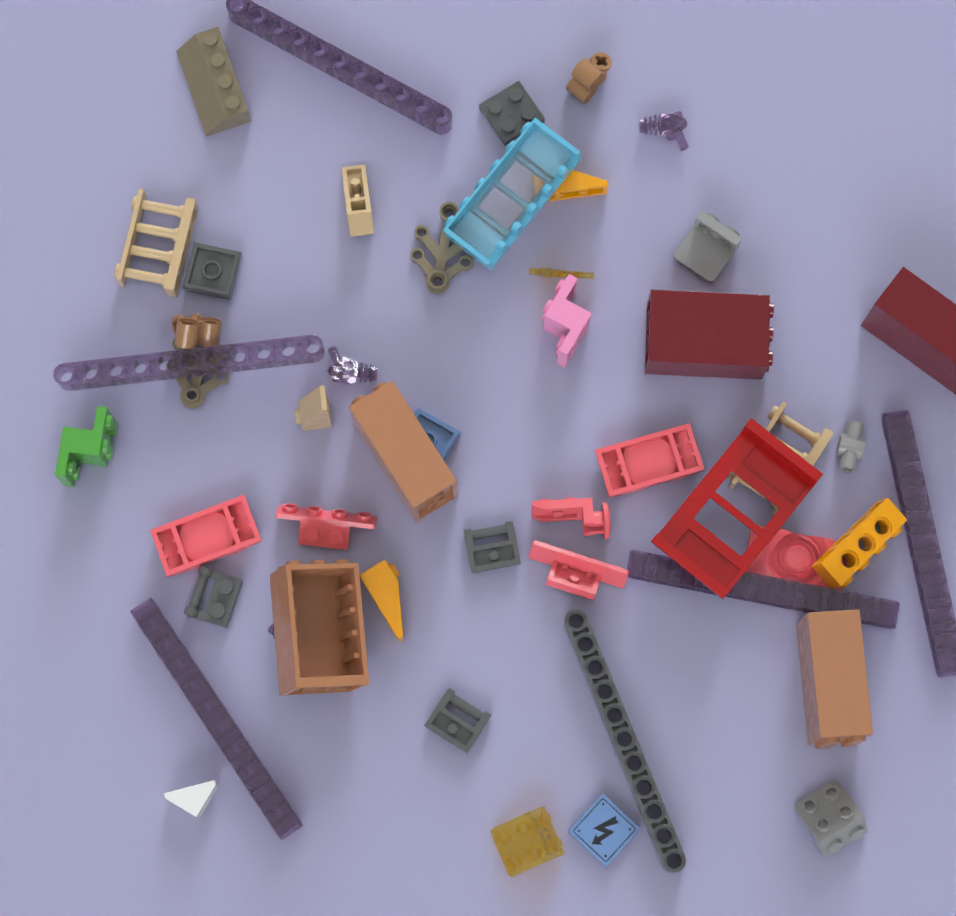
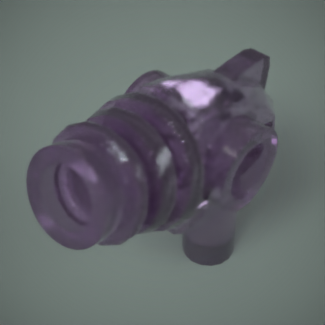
(667, 125)
(347, 370)

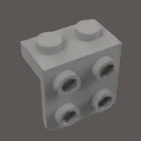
(707, 247)
(831, 818)

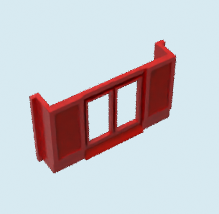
(766, 467)

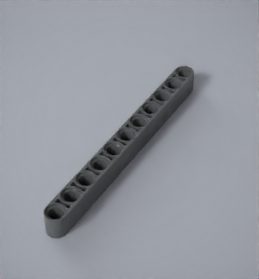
(623, 753)

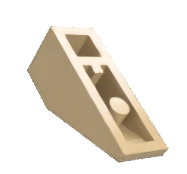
(357, 200)
(314, 410)

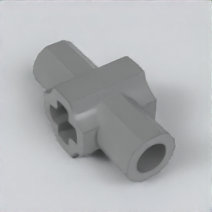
(851, 446)

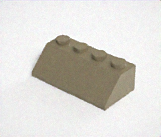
(213, 82)

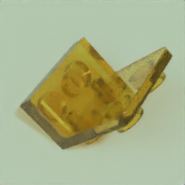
(527, 841)

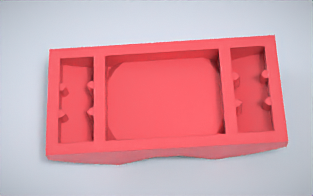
(649, 460)
(206, 536)
(791, 557)

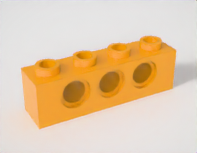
(830, 564)

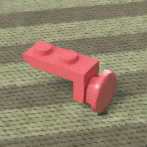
(575, 509)

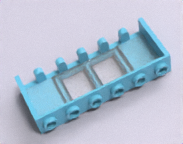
(512, 193)

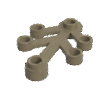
(441, 253)
(195, 385)

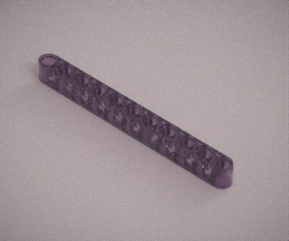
(345, 73)
(179, 357)
(922, 540)
(768, 590)
(216, 719)

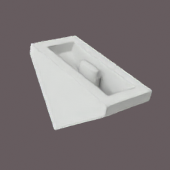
(193, 798)

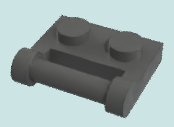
(492, 555)
(221, 599)
(454, 728)

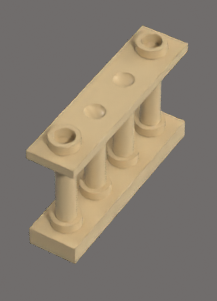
(175, 257)
(816, 440)

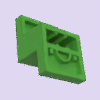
(86, 447)

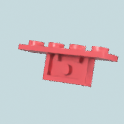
(325, 527)
(576, 572)

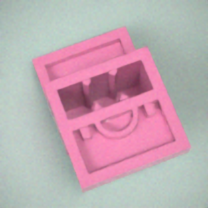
(566, 320)

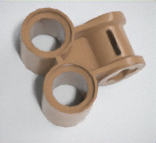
(588, 76)
(195, 331)

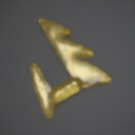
(548, 272)

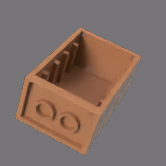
(403, 450)
(319, 627)
(834, 678)

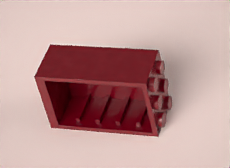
(917, 325)
(708, 334)

